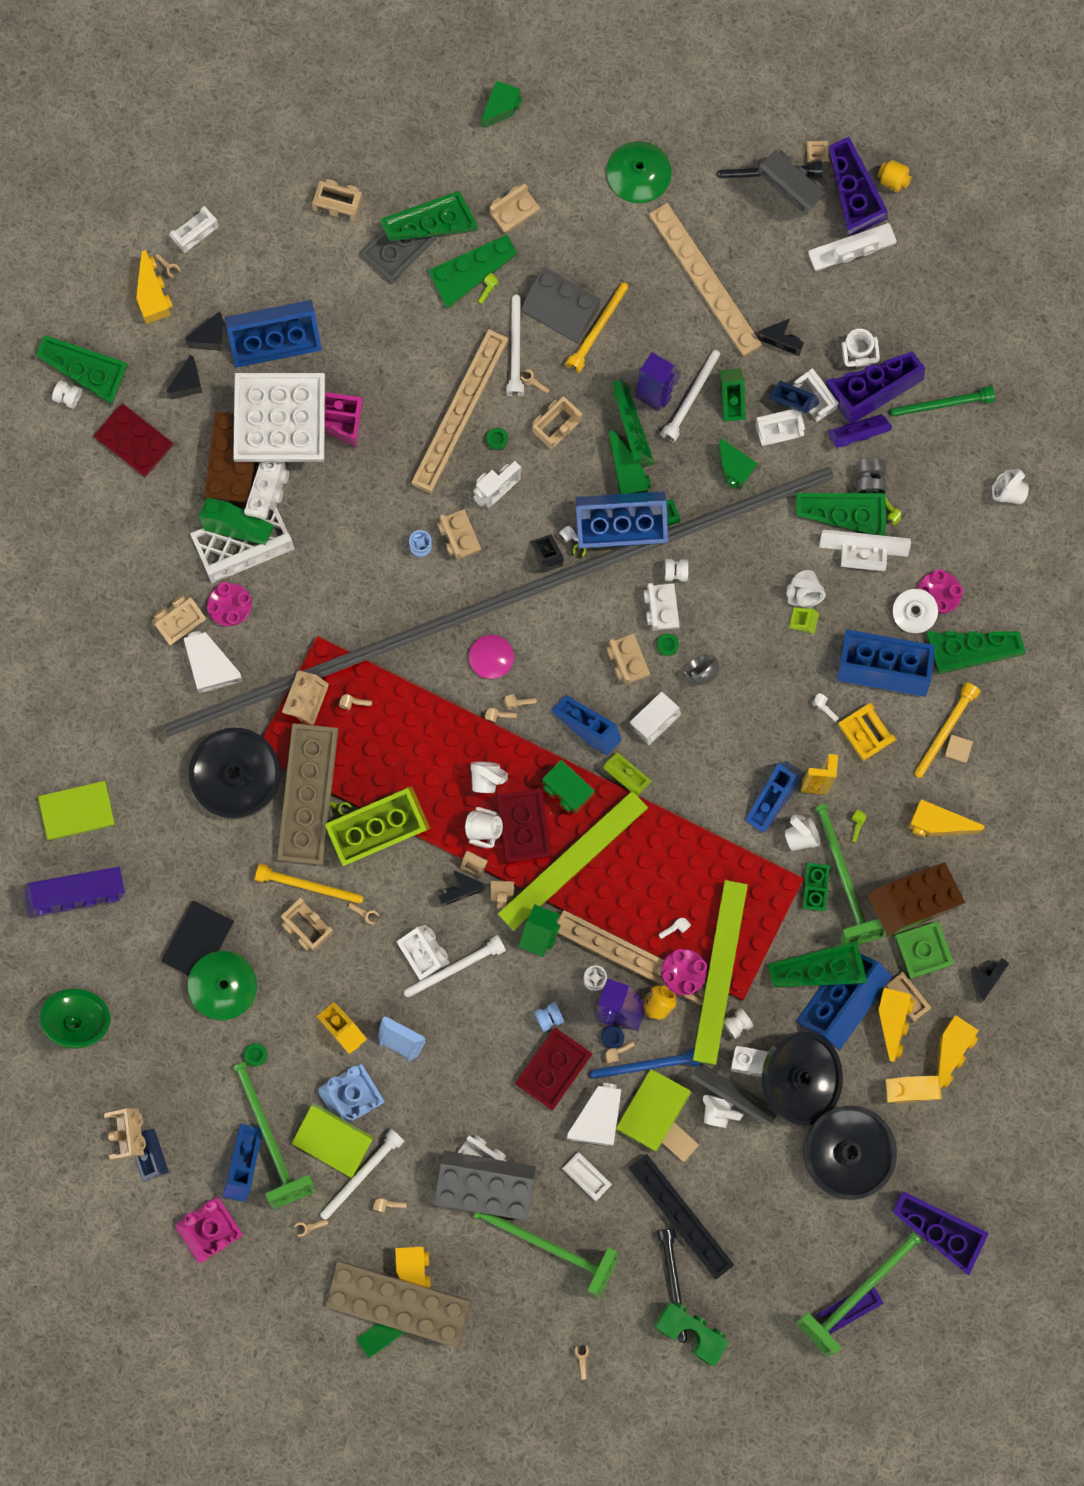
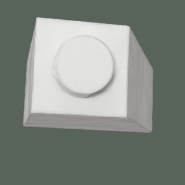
(209, 663)
(598, 1118)

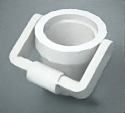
(858, 346)
(1010, 487)
(807, 588)
(486, 776)
(483, 825)
(802, 834)
(719, 1111)

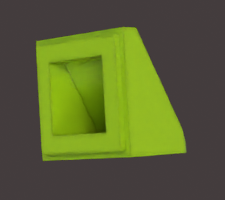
(806, 620)

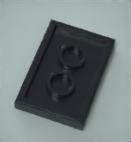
(198, 935)

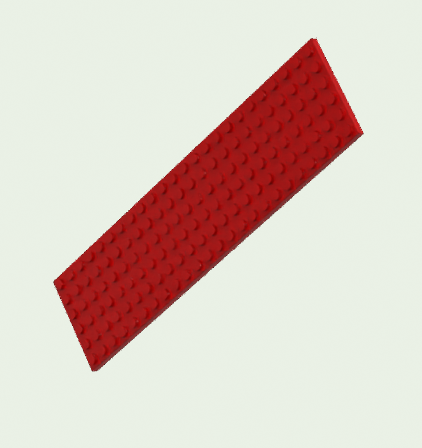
(631, 889)

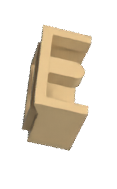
(334, 205)
(554, 409)
(312, 918)
(128, 1133)

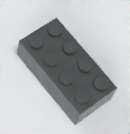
(485, 1185)

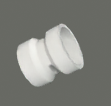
(66, 394)
(681, 570)
(595, 974)
(737, 1023)

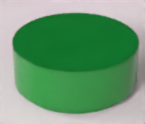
(497, 439)
(667, 644)
(255, 1055)

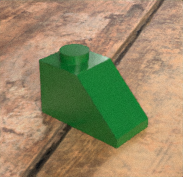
(501, 104)
(732, 394)
(735, 465)

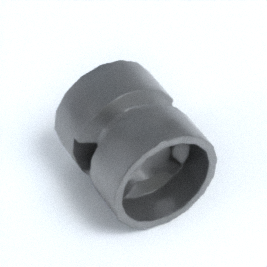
(871, 473)

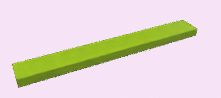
(573, 860)
(720, 973)

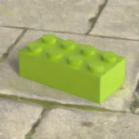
(377, 826)

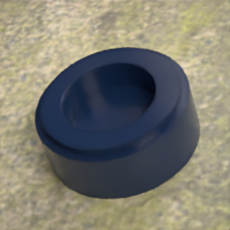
(612, 1037)

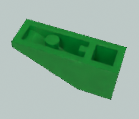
(628, 472)
(231, 521)

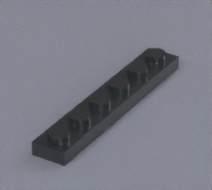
(681, 1216)

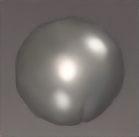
(710, 671)

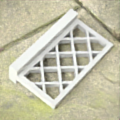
(245, 558)

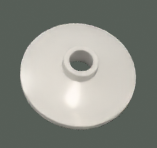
(915, 622)

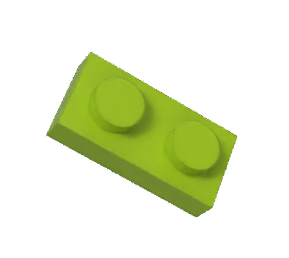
(627, 774)

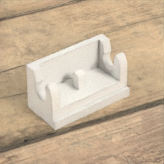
(194, 230)
(812, 383)
(779, 427)
(655, 718)

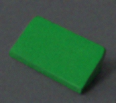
(378, 1338)

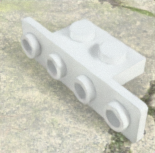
(852, 247)
(267, 489)
(864, 550)

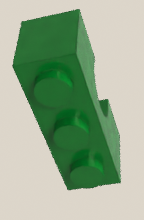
(709, 1343)

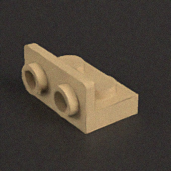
(513, 208)
(460, 535)
(178, 619)
(628, 658)
(305, 697)

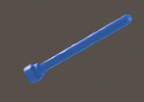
(686, 1058)

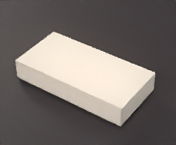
(587, 1176)

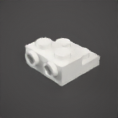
(492, 487)

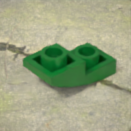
(816, 886)

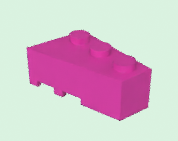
(343, 416)

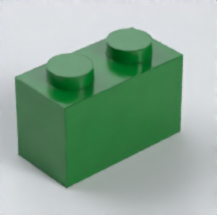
(567, 787)
(540, 931)

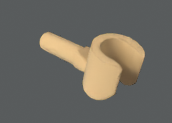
(167, 266)
(532, 381)
(347, 700)
(511, 701)
(492, 714)
(363, 913)
(612, 1054)
(380, 1205)
(308, 1227)
(582, 1361)

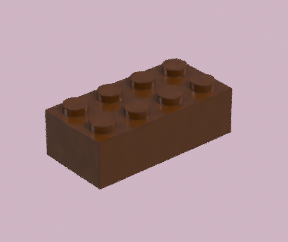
(225, 478)
(916, 899)

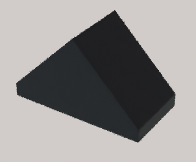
(208, 335)
(186, 381)
(547, 553)

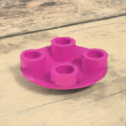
(944, 589)
(229, 604)
(491, 656)
(684, 972)

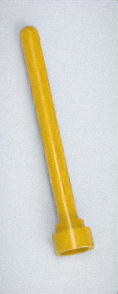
(577, 359)
(968, 693)
(265, 874)

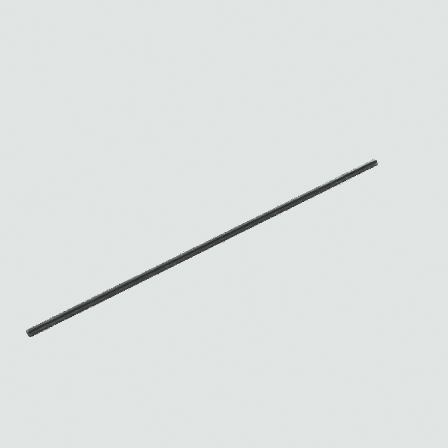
(498, 601)

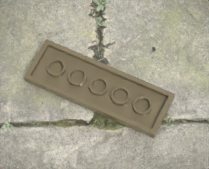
(308, 794)
(398, 1303)

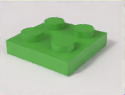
(924, 950)

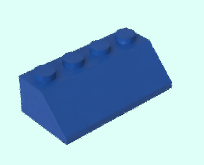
(273, 333)
(622, 519)
(886, 663)
(840, 1007)

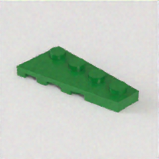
(436, 217)
(465, 272)
(88, 368)
(634, 430)
(849, 511)
(971, 649)
(824, 967)

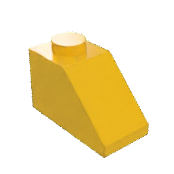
(341, 1027)
(913, 1089)

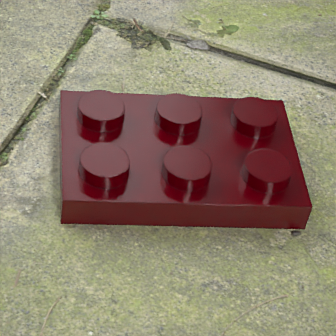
(133, 440)
(524, 825)
(553, 1069)

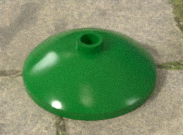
(638, 184)
(205, 988)
(77, 1009)

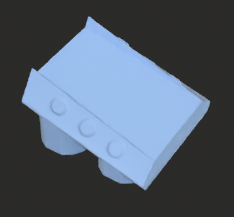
(400, 1038)
(351, 1094)

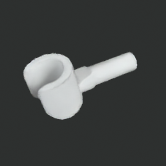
(568, 534)
(820, 700)
(682, 924)

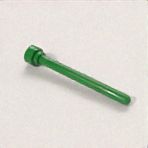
(985, 395)

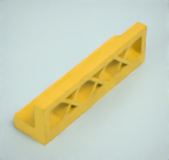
(820, 780)

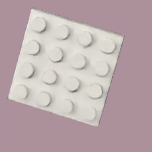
(279, 417)

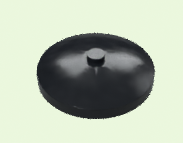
(234, 773)
(802, 1077)
(850, 1152)

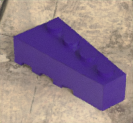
(857, 193)
(656, 381)
(875, 385)
(74, 891)
(620, 1005)
(947, 1233)

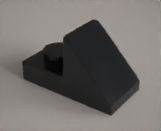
(776, 337)
(467, 888)
(983, 983)

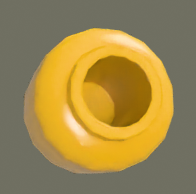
(894, 175)
(659, 1002)

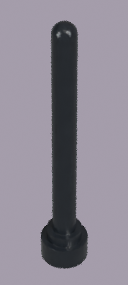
(813, 169)
(666, 1238)

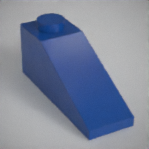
(588, 725)
(774, 795)
(242, 1163)

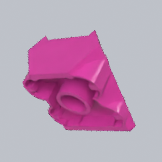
(208, 1230)

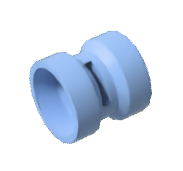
(421, 539)
(544, 1019)

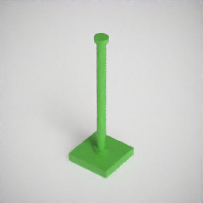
(863, 931)
(290, 1190)
(600, 1271)
(820, 1333)

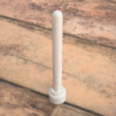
(515, 383)
(672, 428)
(493, 947)
(391, 1142)

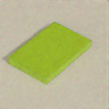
(76, 810)
(653, 1110)
(332, 1140)

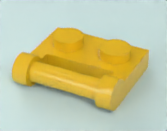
(861, 736)

